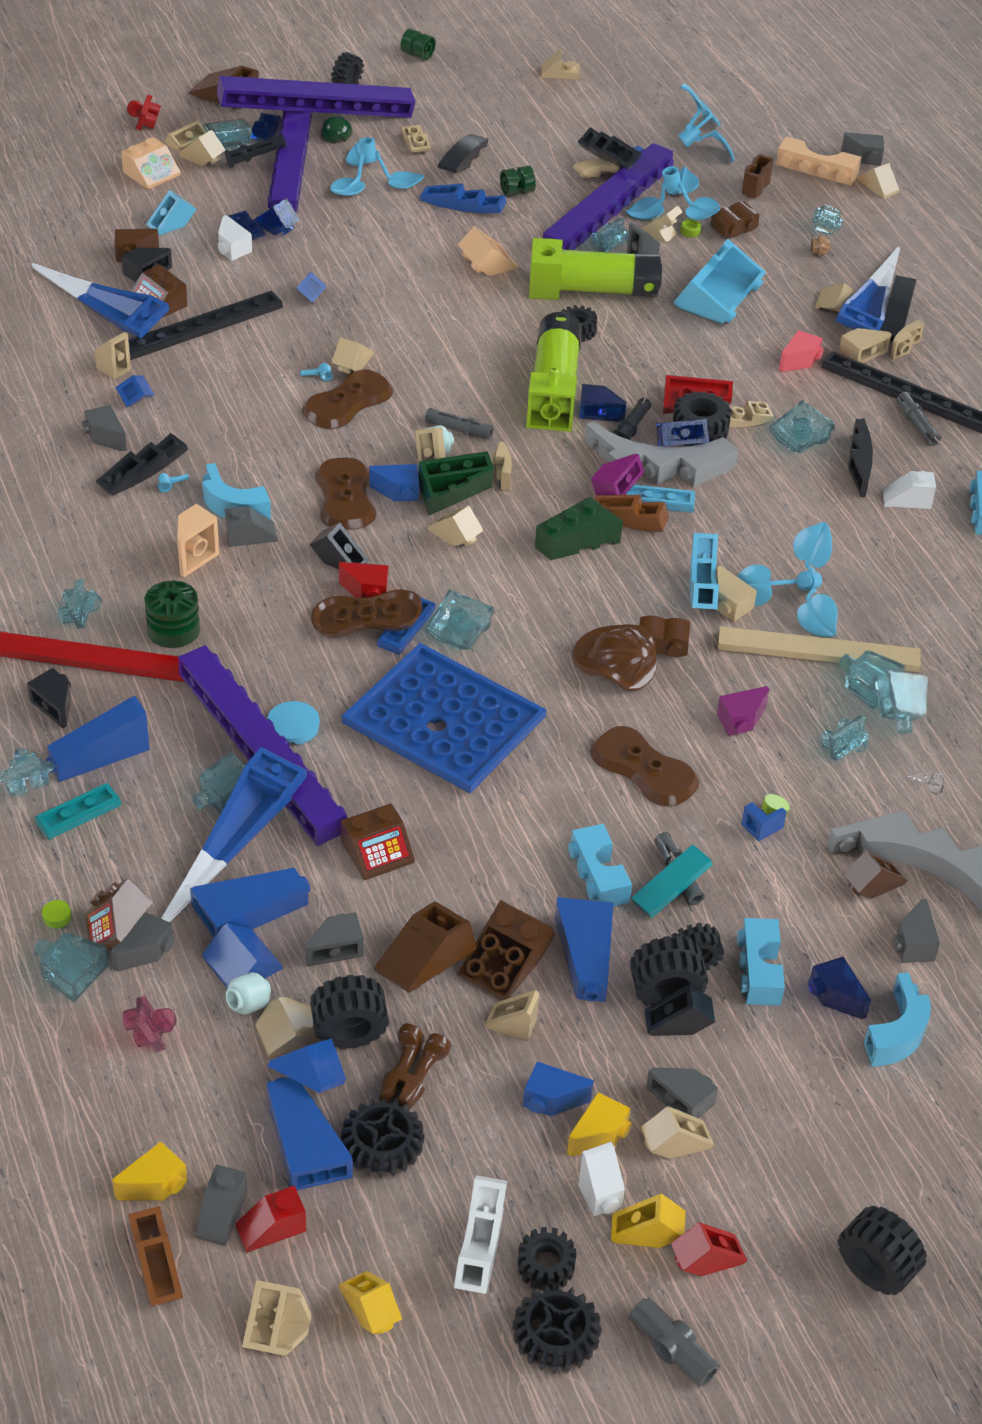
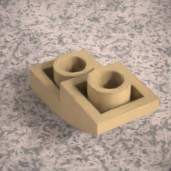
(415, 138)
(594, 167)
(905, 338)
(751, 415)
(503, 465)

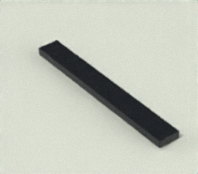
(204, 324)
(894, 386)

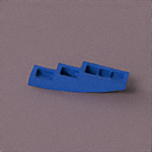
(456, 198)

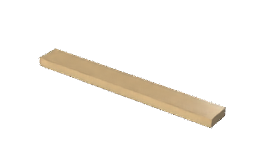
(811, 647)

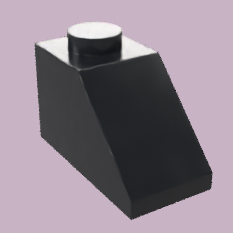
(143, 259)
(337, 546)
(51, 695)
(680, 1013)

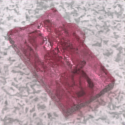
(149, 1023)

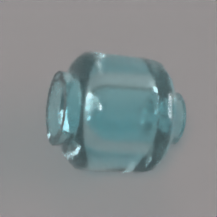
(827, 219)

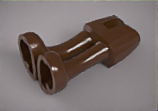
(412, 1041)

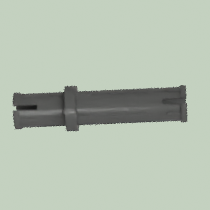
(914, 413)
(466, 425)
(667, 845)

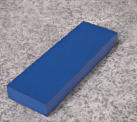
(398, 640)

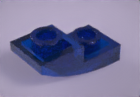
(266, 126)
(252, 226)

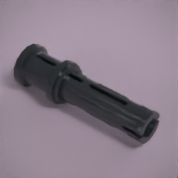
(246, 153)
(628, 427)

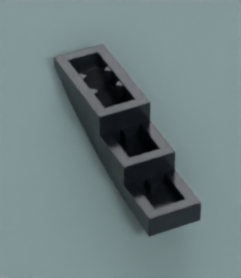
(609, 148)
(462, 153)
(898, 305)
(861, 456)
(136, 468)

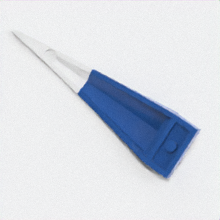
(868, 305)
(124, 309)
(256, 799)

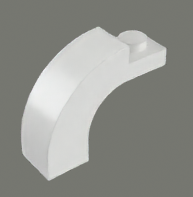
(481, 1235)

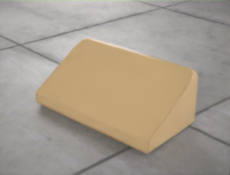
(185, 136)
(430, 444)

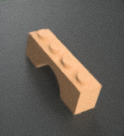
(838, 168)

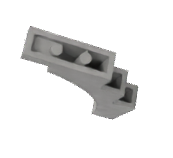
(899, 841)

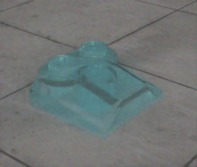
(231, 132)
(802, 428)
(459, 620)

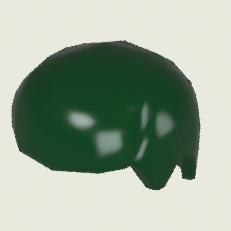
(336, 128)

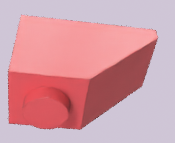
(801, 352)

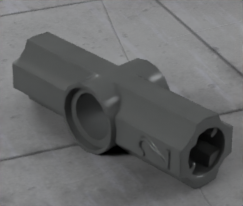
(674, 1342)

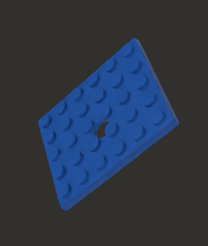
(426, 687)

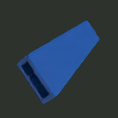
(101, 741)
(249, 899)
(586, 943)
(305, 1137)

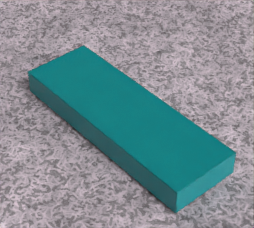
(77, 811)
(672, 881)

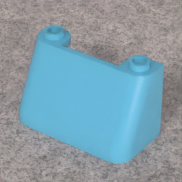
(721, 285)

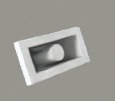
(233, 239)
(911, 491)
(601, 1180)

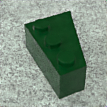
(454, 479)
(578, 528)

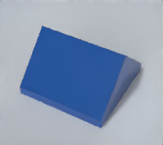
(238, 952)
(312, 1066)

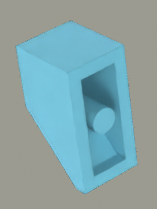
(171, 213)

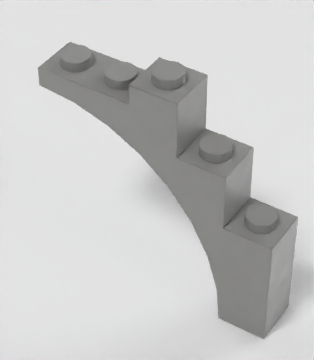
(660, 463)

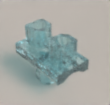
(610, 236)
(78, 604)
(848, 737)
(25, 766)

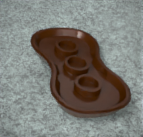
(341, 404)
(345, 494)
(345, 614)
(656, 775)

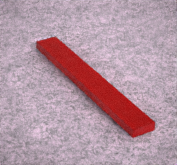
(89, 656)

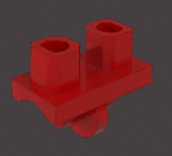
(147, 113)

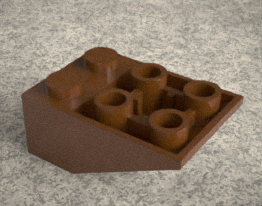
(208, 86)
(426, 947)
(506, 951)

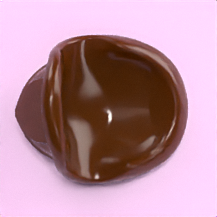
(619, 654)

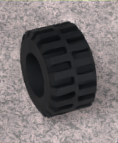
(707, 407)
(667, 967)
(349, 1011)
(882, 1250)

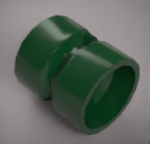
(418, 44)
(517, 180)

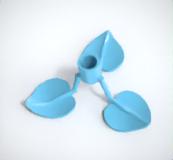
(692, 133)
(363, 153)
(675, 183)
(820, 611)

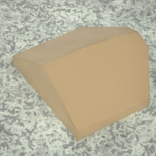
(834, 296)
(285, 1027)
(276, 1318)

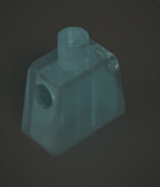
(861, 673)
(901, 698)
(218, 782)
(71, 963)

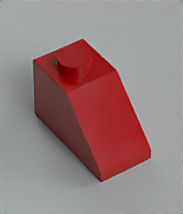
(364, 579)
(272, 1219)
(707, 1250)

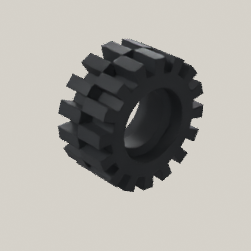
(347, 69)
(587, 319)
(708, 941)
(546, 1243)

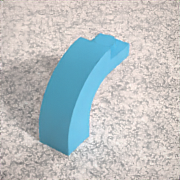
(220, 496)
(703, 579)
(899, 1039)

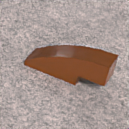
(635, 513)
(155, 1256)

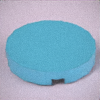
(295, 721)

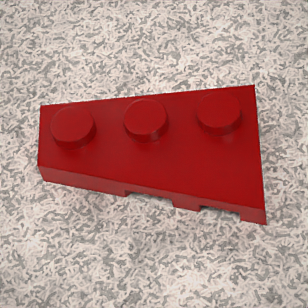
(679, 385)

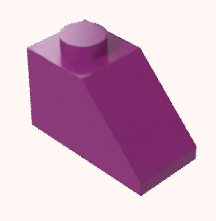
(617, 476)
(742, 709)

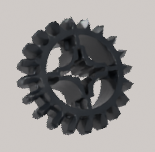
(394, 1148)
(553, 1340)

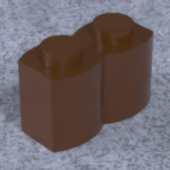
(757, 176)
(735, 219)
(668, 635)

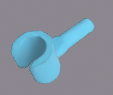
(323, 370)
(165, 482)

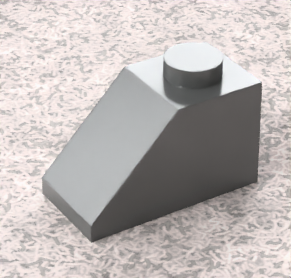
(866, 146)
(640, 241)
(104, 428)
(248, 527)
(917, 935)
(335, 940)
(143, 943)
(682, 1089)
(221, 1204)

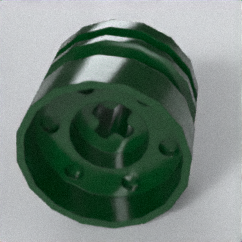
(172, 614)

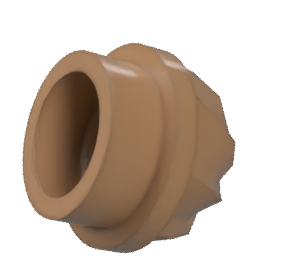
(820, 245)

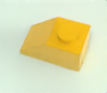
(600, 1124)
(151, 1176)
(649, 1223)
(371, 1302)

